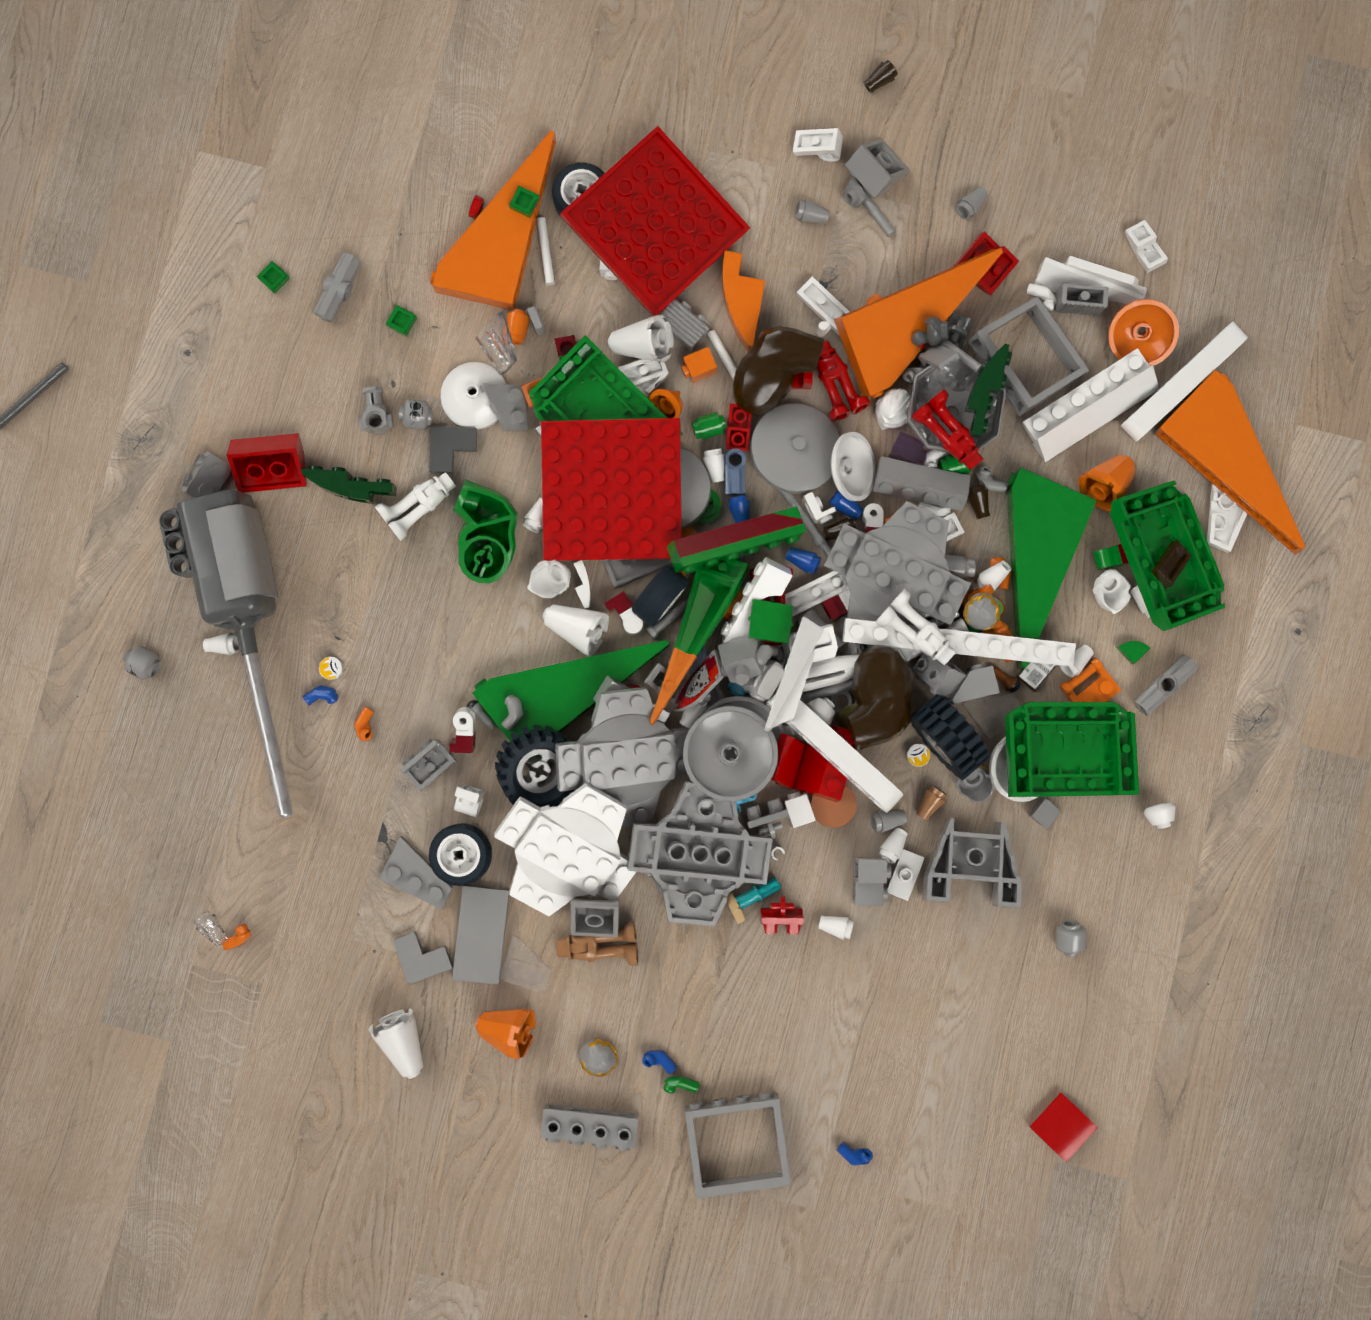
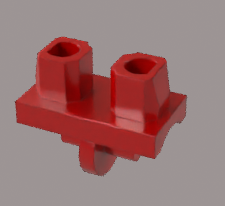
(782, 914)

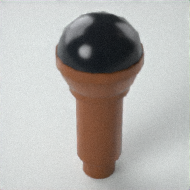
(1010, 683)

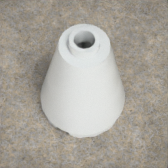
(644, 339)
(577, 626)
(400, 1042)

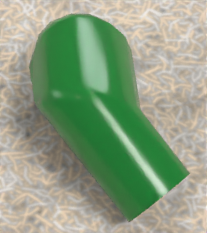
(680, 1082)

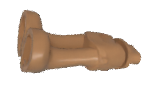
(587, 946)

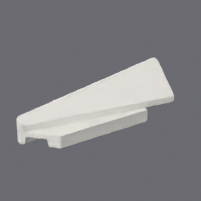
(1122, 286)
(795, 674)

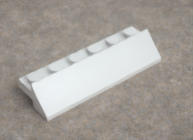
(1091, 405)

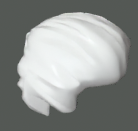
(892, 409)
(549, 579)
(1112, 591)

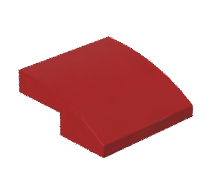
(999, 269)
(789, 760)
(1063, 1127)

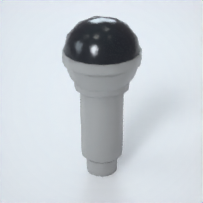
(480, 714)

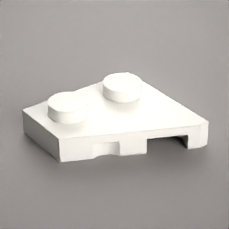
(645, 374)

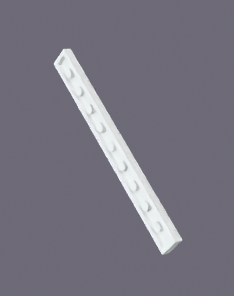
(835, 583)
(967, 643)

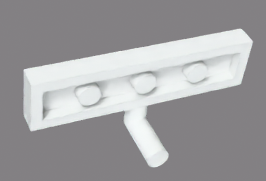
(823, 304)

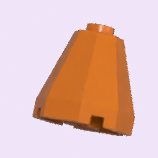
(1108, 481)
(508, 1030)

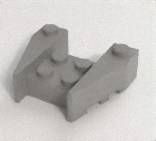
(975, 859)

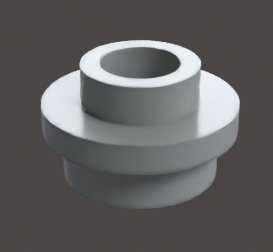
(854, 195)

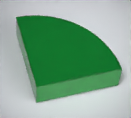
(1133, 650)

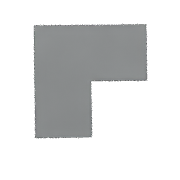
(417, 964)

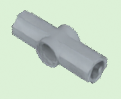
(337, 287)
(1155, 694)

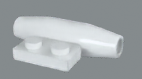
(827, 667)

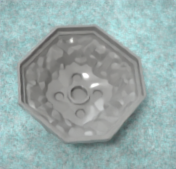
(958, 382)

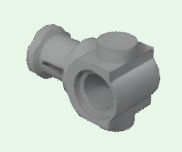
(374, 410)

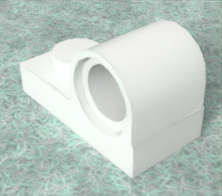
(820, 142)
(469, 800)

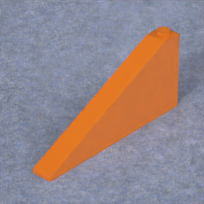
(493, 251)
(881, 332)
(1222, 446)

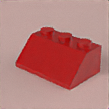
(267, 462)
(818, 775)

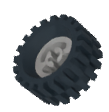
(950, 736)
(537, 748)

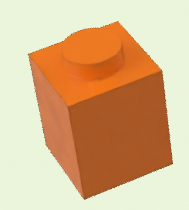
(699, 365)

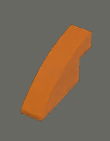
(741, 298)

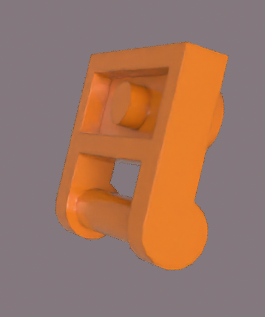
(1098, 691)

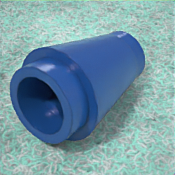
(845, 506)
(740, 508)
(804, 560)

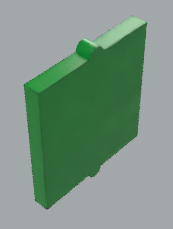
(770, 621)

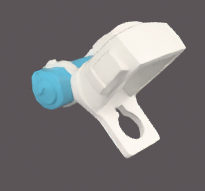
(760, 686)

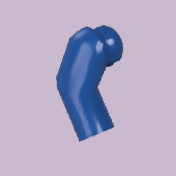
(323, 693)
(659, 1057)
(855, 1156)

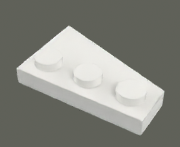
(1224, 521)

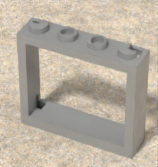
(1055, 337)
(741, 1183)

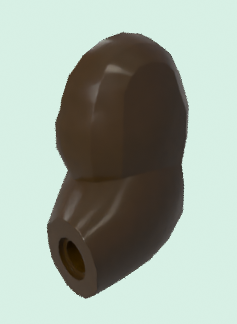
(771, 365)
(883, 697)

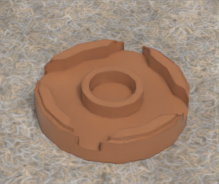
(832, 813)

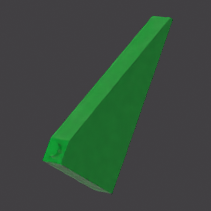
(1043, 536)
(560, 691)

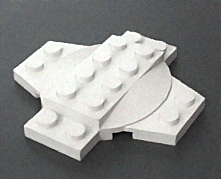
(566, 849)

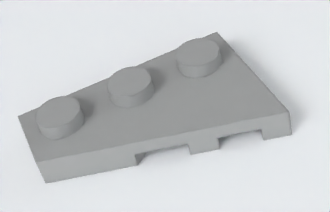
(414, 875)

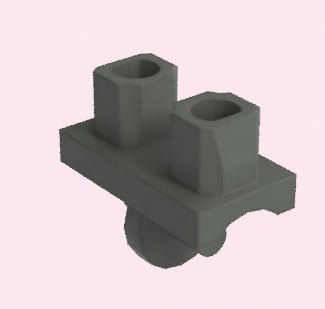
(959, 328)

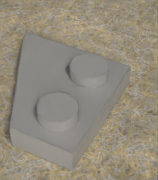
(508, 405)

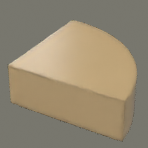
(735, 909)

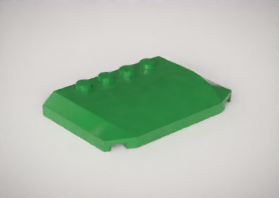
(589, 388)
(1146, 527)
(1071, 750)

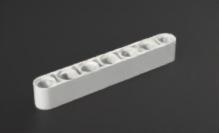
(1184, 381)
(843, 757)

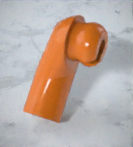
(362, 724)

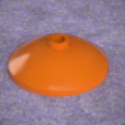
(1159, 335)

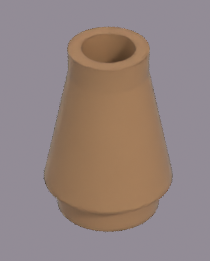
(931, 802)

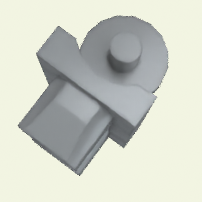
(776, 812)

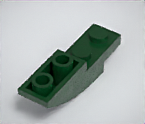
(988, 381)
(340, 484)

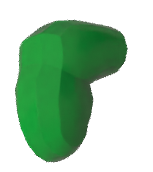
(488, 532)

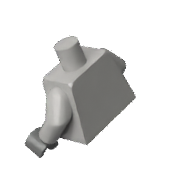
(746, 658)

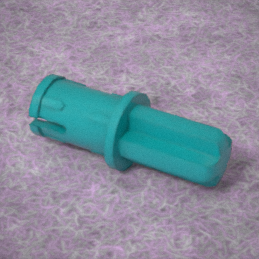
(757, 893)

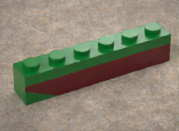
(736, 539)

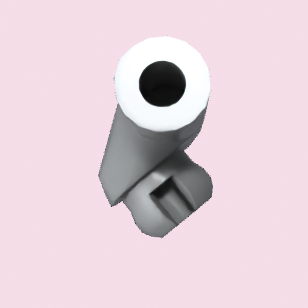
(985, 477)
(515, 712)

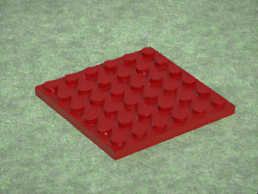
(655, 221)
(611, 488)

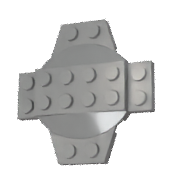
(896, 557)
(624, 754)
(699, 856)

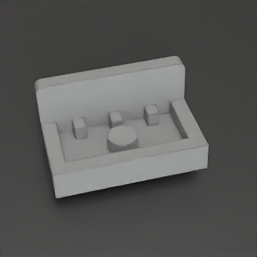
(207, 476)
(427, 764)

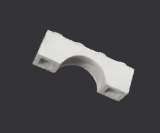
(768, 581)

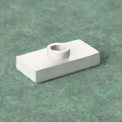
(905, 874)

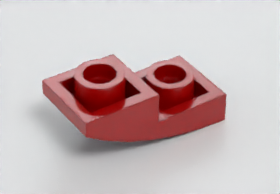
(738, 429)

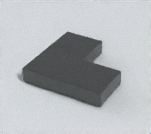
(446, 441)

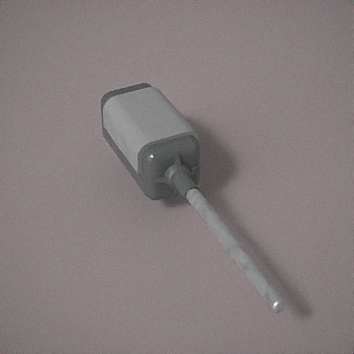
(233, 590)

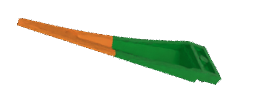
(707, 603)

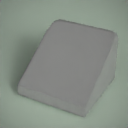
(1044, 813)

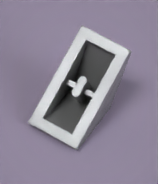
(656, 680)

